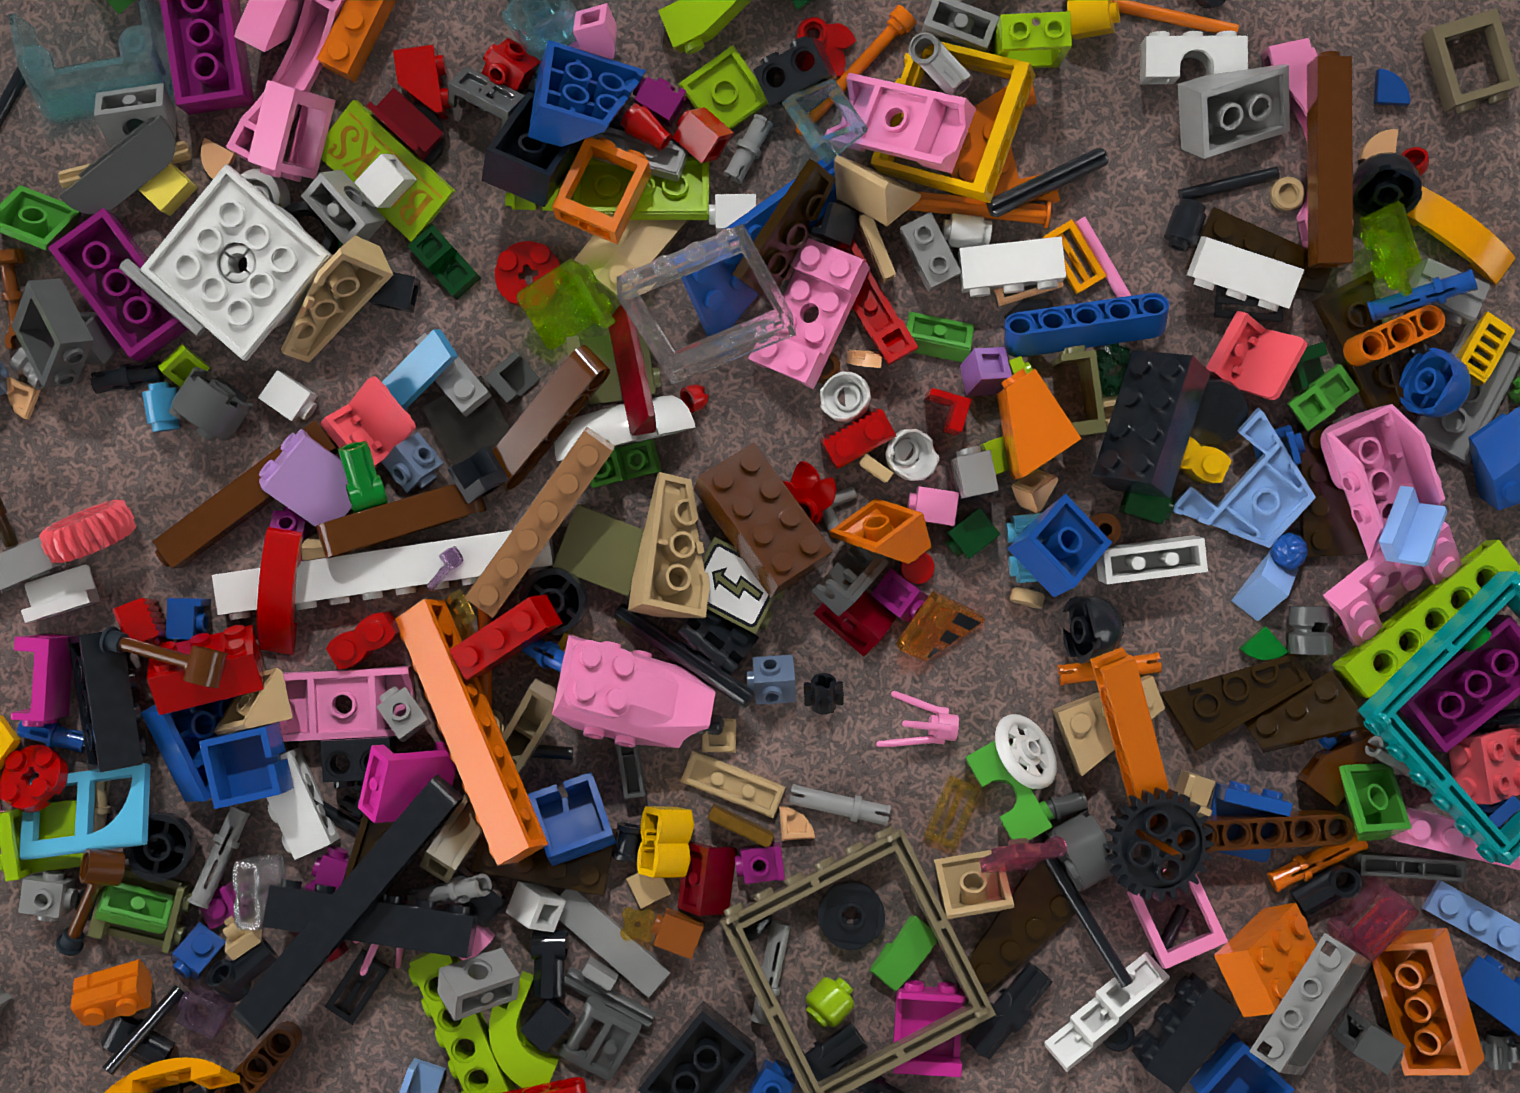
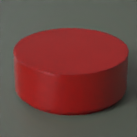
(918, 570)

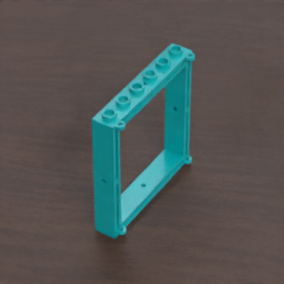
(1404, 746)

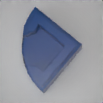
(1390, 89)

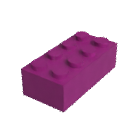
(205, 57)
(92, 261)
(1468, 688)

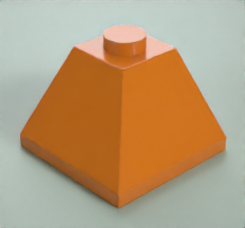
(886, 530)

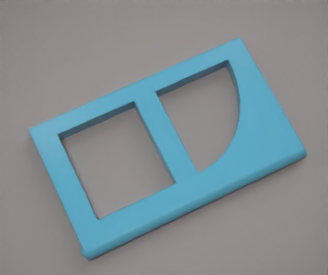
(126, 830)

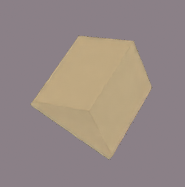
(872, 191)
(257, 707)
(967, 890)

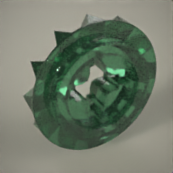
(1106, 357)

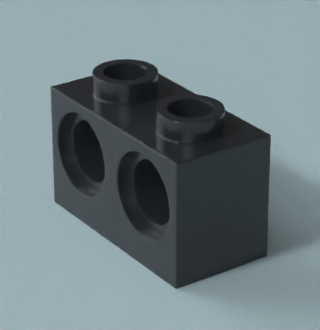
(792, 64)
(358, 754)

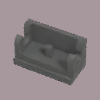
(481, 92)
(849, 579)

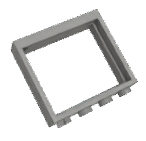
(1311, 1007)

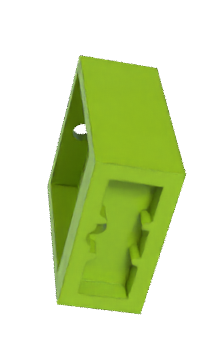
(1039, 45)

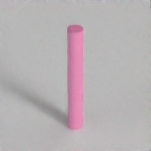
(1112, 275)

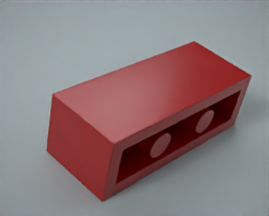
(505, 636)

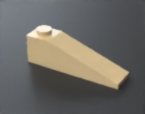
(638, 246)
(336, 296)
(670, 564)

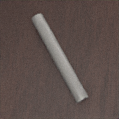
(161, 297)

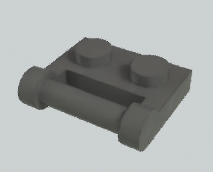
(610, 1043)

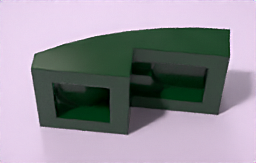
(444, 261)

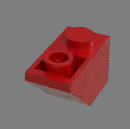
(420, 76)

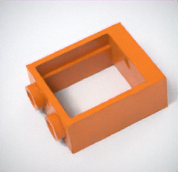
(589, 219)

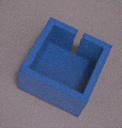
(246, 765)
(572, 823)
(1238, 1071)

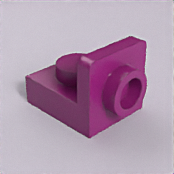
(899, 595)
(221, 906)

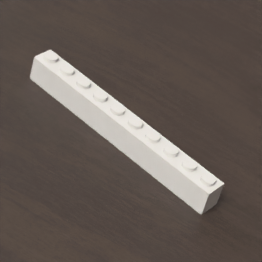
(370, 573)

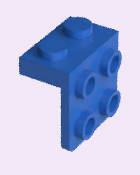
(1239, 799)

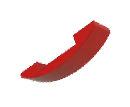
(879, 317)
(278, 590)

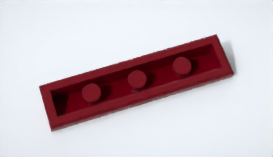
(632, 374)

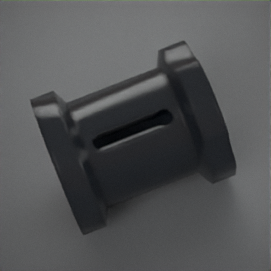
(628, 842)

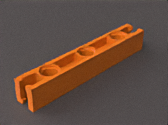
(1131, 729)

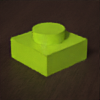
(180, 364)

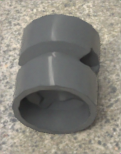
(1311, 630)

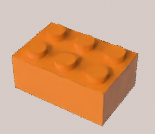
(1266, 958)

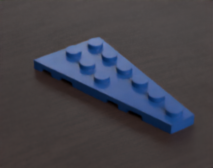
(719, 294)

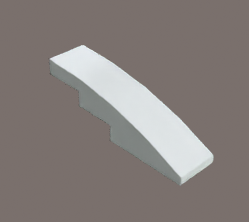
(1106, 1012)

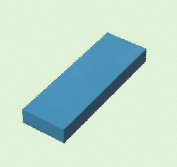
(420, 368)

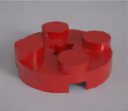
(511, 264)
(19, 769)

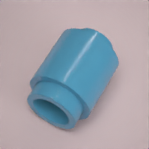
(156, 404)

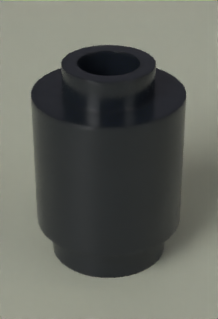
(1185, 225)

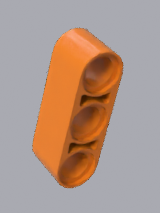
(1407, 331)

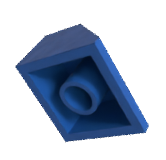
(1060, 546)

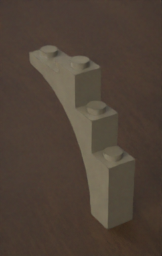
(522, 738)

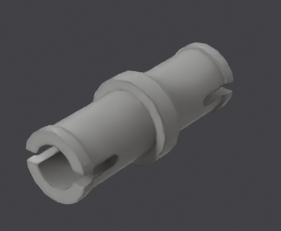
(748, 149)

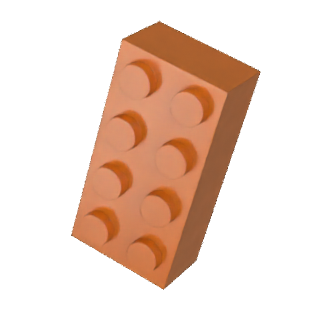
(1428, 1004)

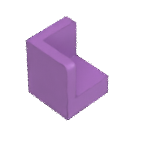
(985, 371)

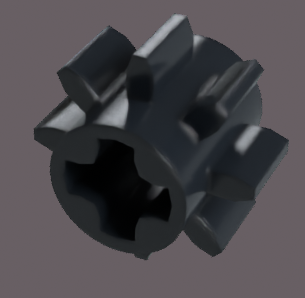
(823, 693)

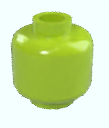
(829, 1002)

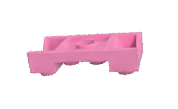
(931, 125)
(821, 280)
(1381, 583)
(314, 697)

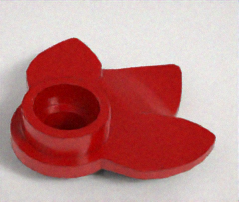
(833, 38)
(811, 491)

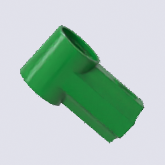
(364, 485)

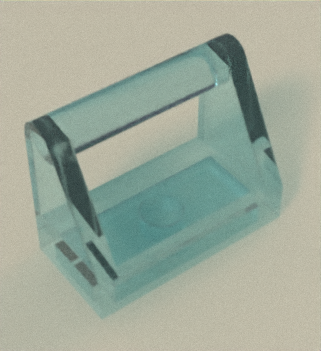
(832, 144)

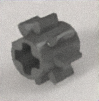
(1500, 1050)

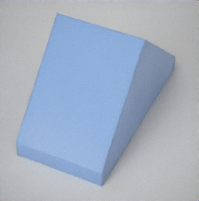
(1265, 588)

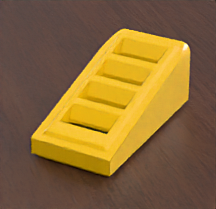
(1481, 375)

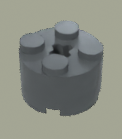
(210, 405)
(1084, 851)

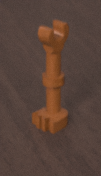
(11, 293)

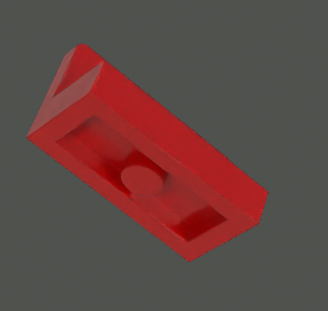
(957, 410)

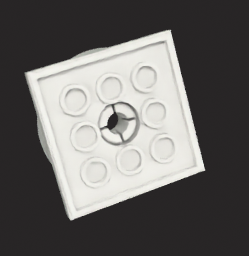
(203, 254)

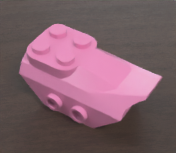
(1370, 461)
(629, 696)

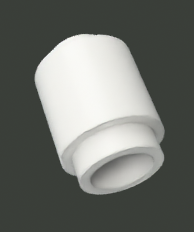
(966, 231)

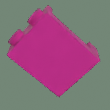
(50, 679)
(398, 778)
(917, 1008)

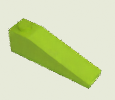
(698, 21)

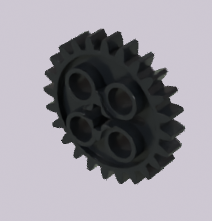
(1173, 816)

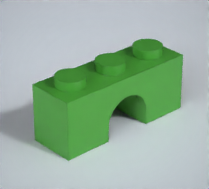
(1028, 816)

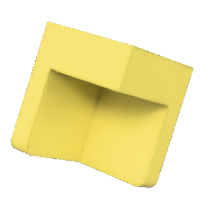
(168, 189)

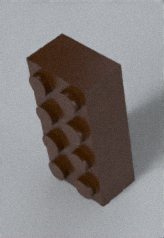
(762, 519)

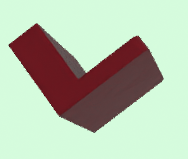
(407, 123)
(860, 624)
(708, 880)

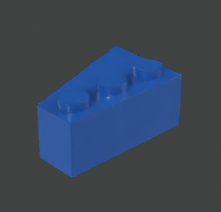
(1493, 991)

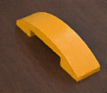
(1462, 234)
(174, 1072)

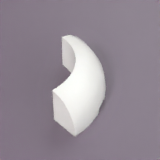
(612, 424)

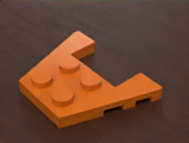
(976, 142)

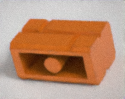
(112, 993)

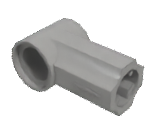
(941, 65)

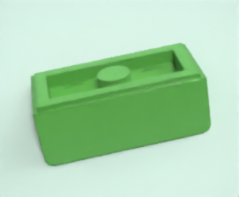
(940, 336)
(135, 907)

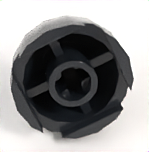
(1385, 180)
(564, 592)
(1093, 628)
(168, 848)

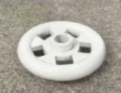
(1025, 751)

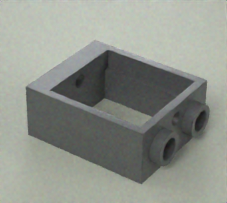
(52, 332)

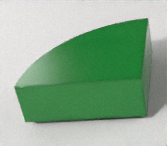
(1263, 646)

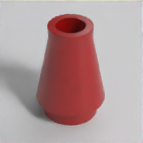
(645, 127)

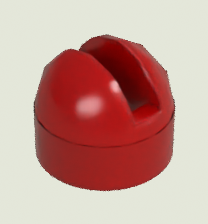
(1419, 157)
(697, 394)

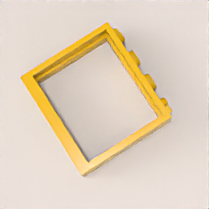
(1001, 136)

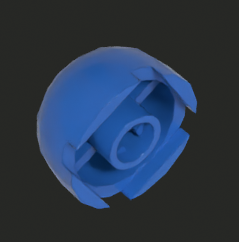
(1435, 383)

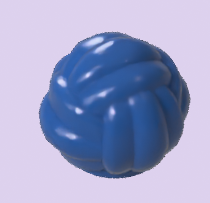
(1289, 551)

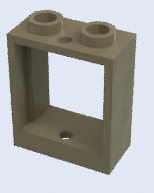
(1443, 70)

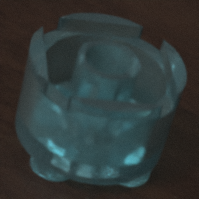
(539, 21)

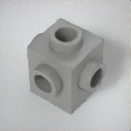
(48, 895)

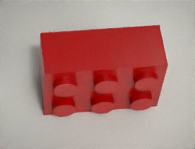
(240, 675)

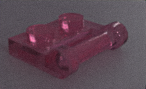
(1022, 855)
(1380, 924)

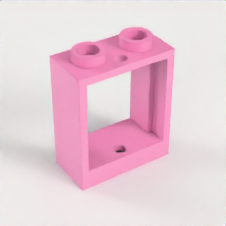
(275, 126)
(1190, 948)

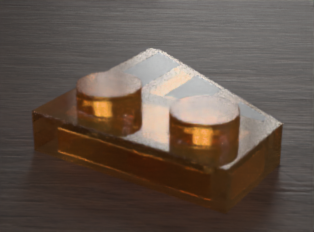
(937, 626)

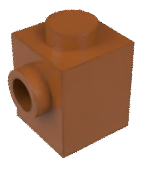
(677, 932)

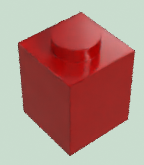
(702, 134)

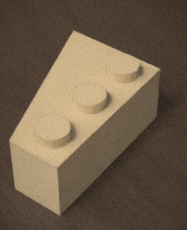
(1086, 727)

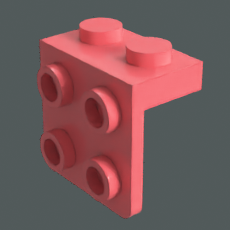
(1256, 357)
(370, 417)
(1488, 765)

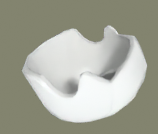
(856, 397)
(900, 447)

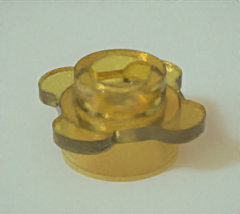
(630, 917)

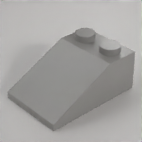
(1233, 109)

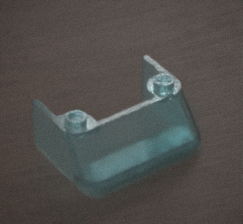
(70, 91)

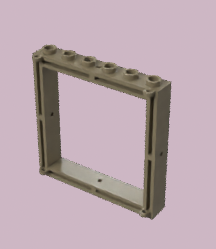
(827, 872)

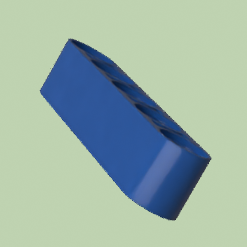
(1086, 324)

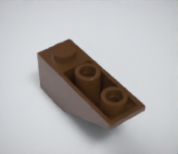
(1323, 772)

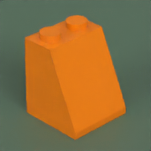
(1032, 423)

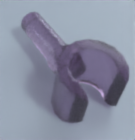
(452, 559)

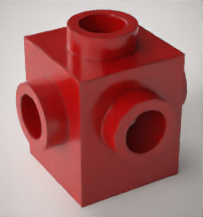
(510, 65)

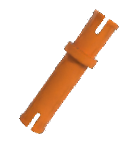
(1084, 672)
(1305, 866)

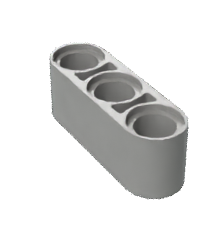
(24, 563)

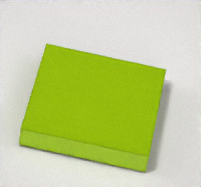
(725, 88)

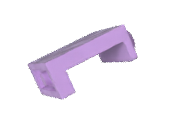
(307, 480)

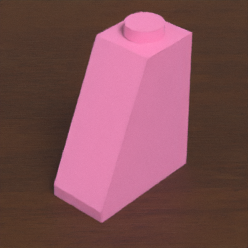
(269, 22)

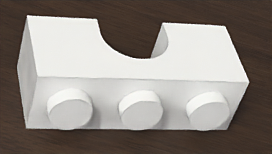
(1163, 54)

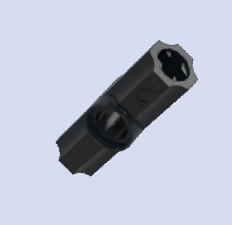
(1011, 1010)

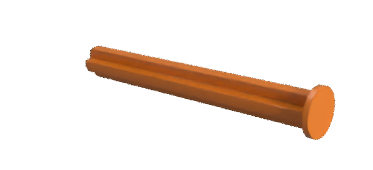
(948, 204)

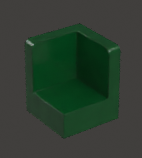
(1308, 367)

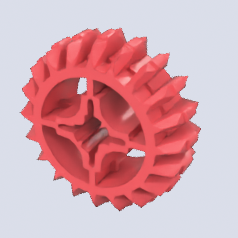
(87, 531)

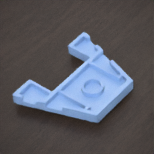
(1263, 499)

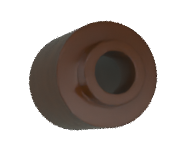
(1112, 524)

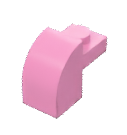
(595, 31)

